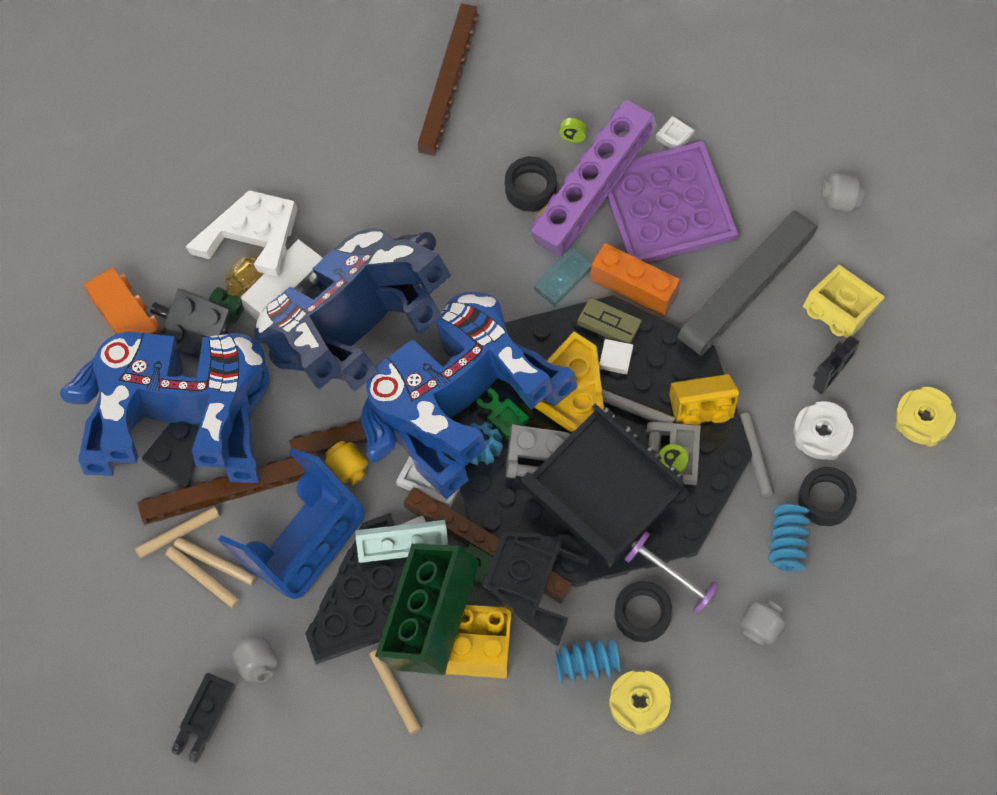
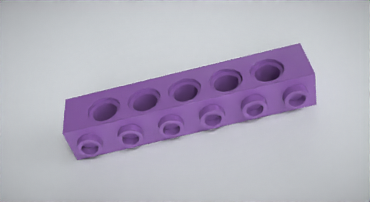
(560, 237)

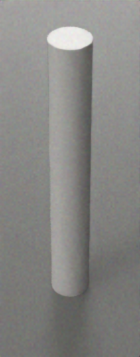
(636, 408)
(757, 458)

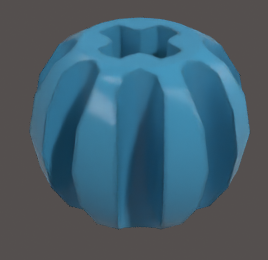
(492, 440)

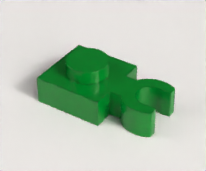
(502, 414)

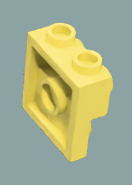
(842, 302)

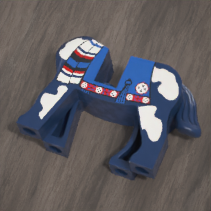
(361, 284)

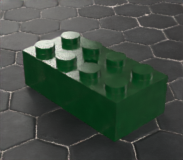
(427, 608)

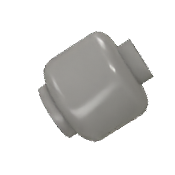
(842, 192)
(763, 623)
(254, 658)

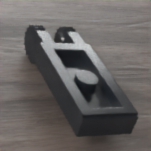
(203, 715)

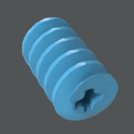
(787, 537)
(587, 660)

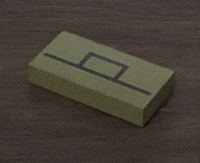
(609, 321)

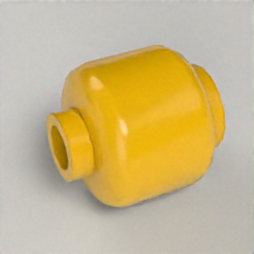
(346, 462)

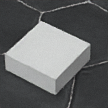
(674, 133)
(616, 356)

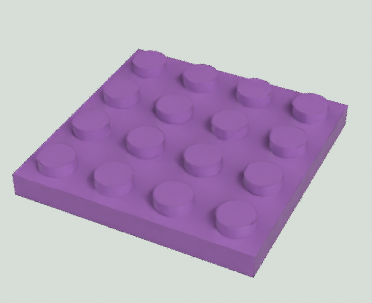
(670, 204)

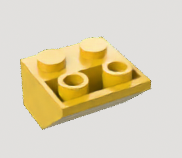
(704, 400)
(482, 643)

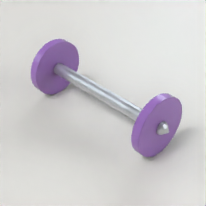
(705, 597)

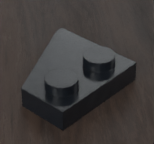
(834, 364)
(172, 453)

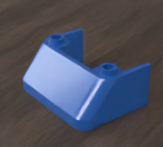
(310, 538)

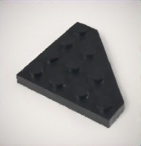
(355, 603)

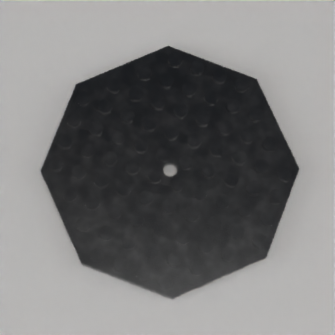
(656, 362)

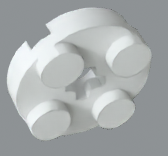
(826, 446)

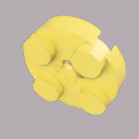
(921, 431)
(640, 719)

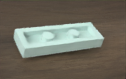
(396, 540)

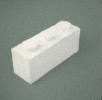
(295, 273)

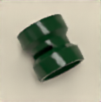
(234, 302)

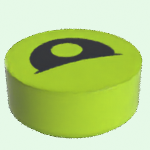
(573, 130)
(674, 456)

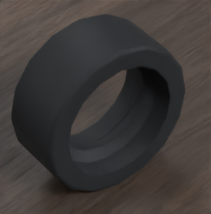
(530, 165)
(837, 477)
(645, 589)

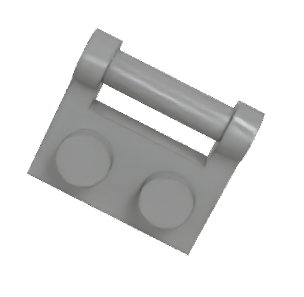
(683, 435)
(531, 444)

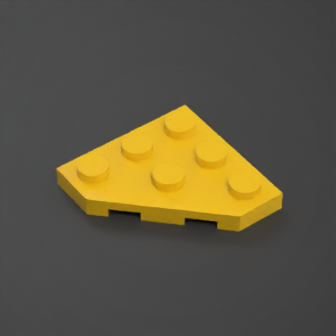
(582, 359)

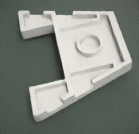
(252, 220)

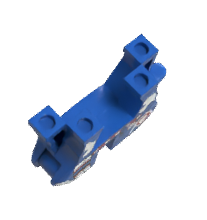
(144, 378)
(416, 396)

